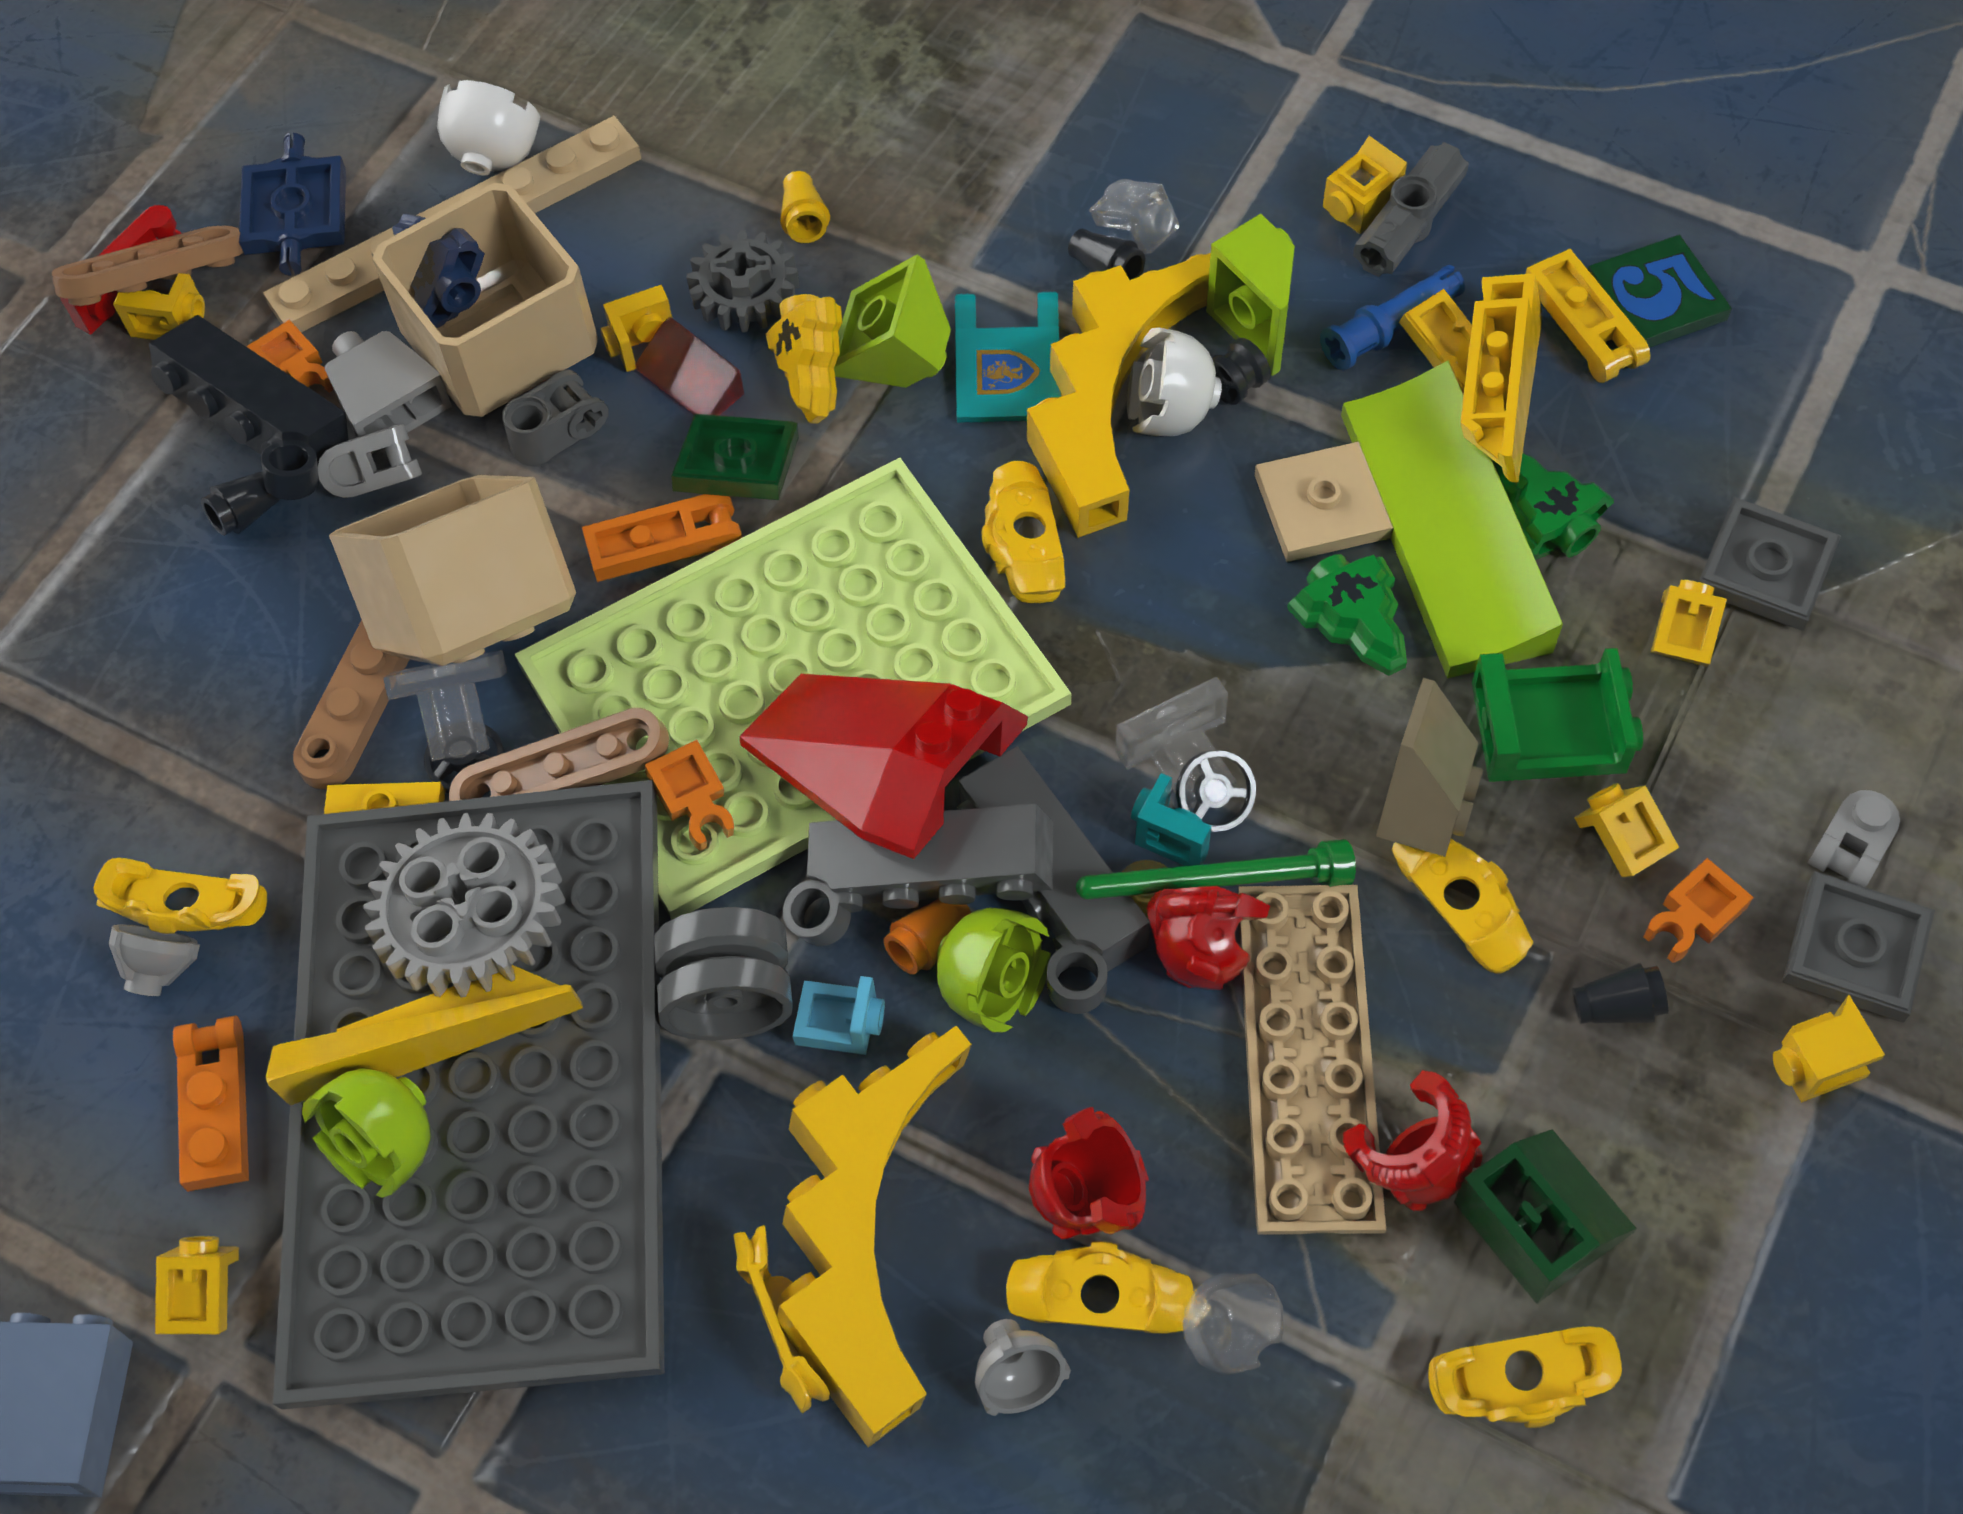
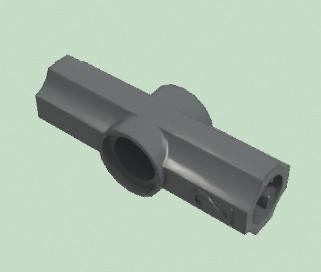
(1410, 209)

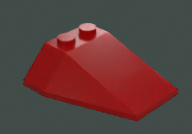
(879, 749)

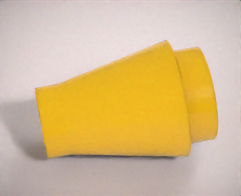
(803, 210)

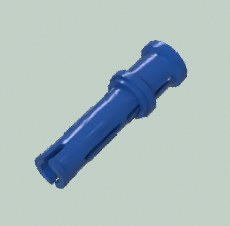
(1375, 325)

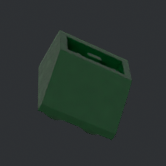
(1542, 1213)

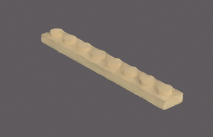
(538, 180)

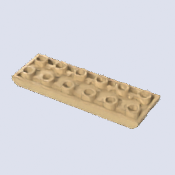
(1308, 1061)

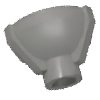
(149, 957)
(1018, 1368)

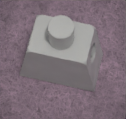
(384, 383)

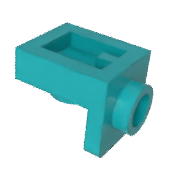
(1166, 831)

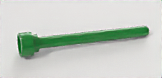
(1328, 864)

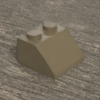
(1431, 776)

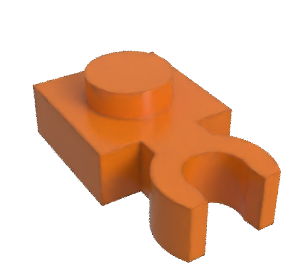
(292, 354)
(688, 786)
(1700, 905)

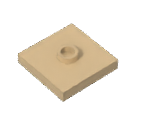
(1323, 501)

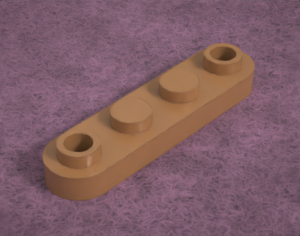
(135, 266)
(346, 713)
(570, 759)

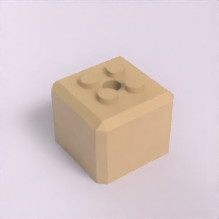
(529, 306)
(456, 569)

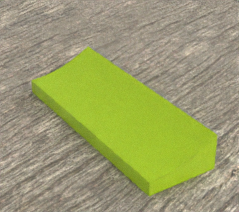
(1453, 525)

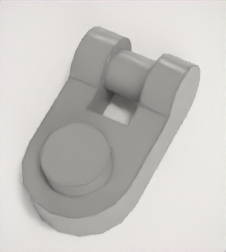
(350, 468)
(1863, 823)

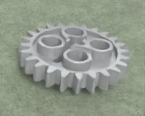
(464, 904)

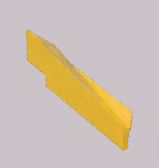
(1502, 368)
(419, 1033)

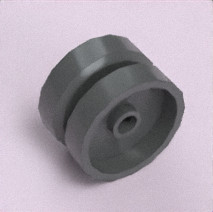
(722, 974)

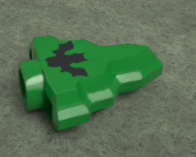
(1555, 508)
(1354, 608)

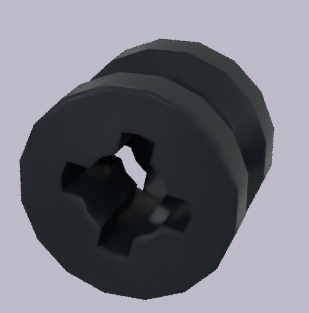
(1241, 369)

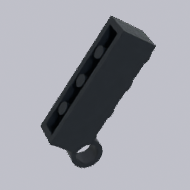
(250, 402)

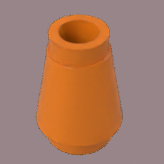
(917, 936)

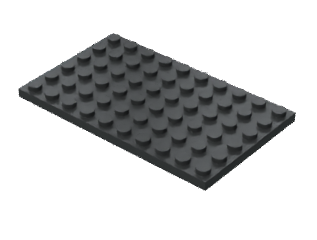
(539, 1203)

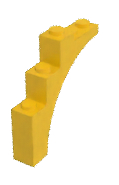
(1074, 431)
(840, 1315)

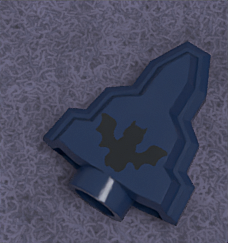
(446, 274)

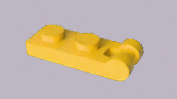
(1588, 316)

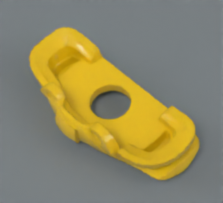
(1030, 564)
(141, 895)
(1489, 928)
(752, 1266)
(1051, 1286)
(1573, 1365)

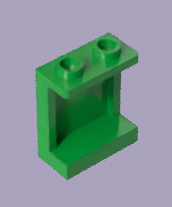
(1555, 719)

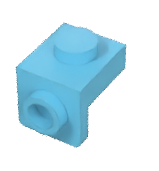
(838, 1016)

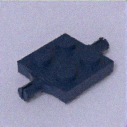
(292, 204)

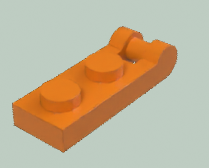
(660, 535)
(211, 1105)

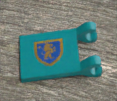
(1003, 368)

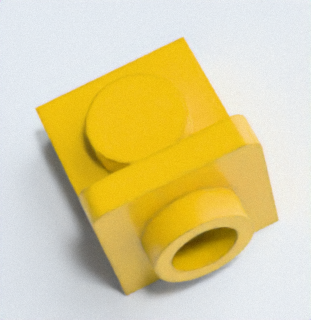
(153, 314)
(634, 321)
(1689, 622)
(1629, 827)
(193, 1287)

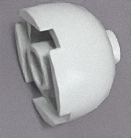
(485, 127)
(1172, 385)

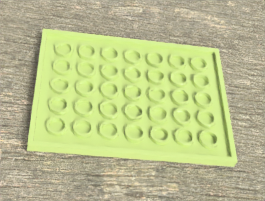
(834, 589)

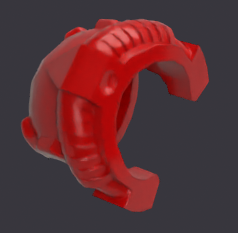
(1197, 933)
(1428, 1157)
(1089, 1178)

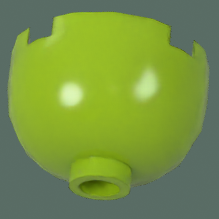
(992, 966)
(371, 1127)

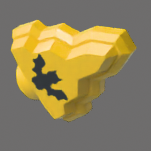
(807, 351)

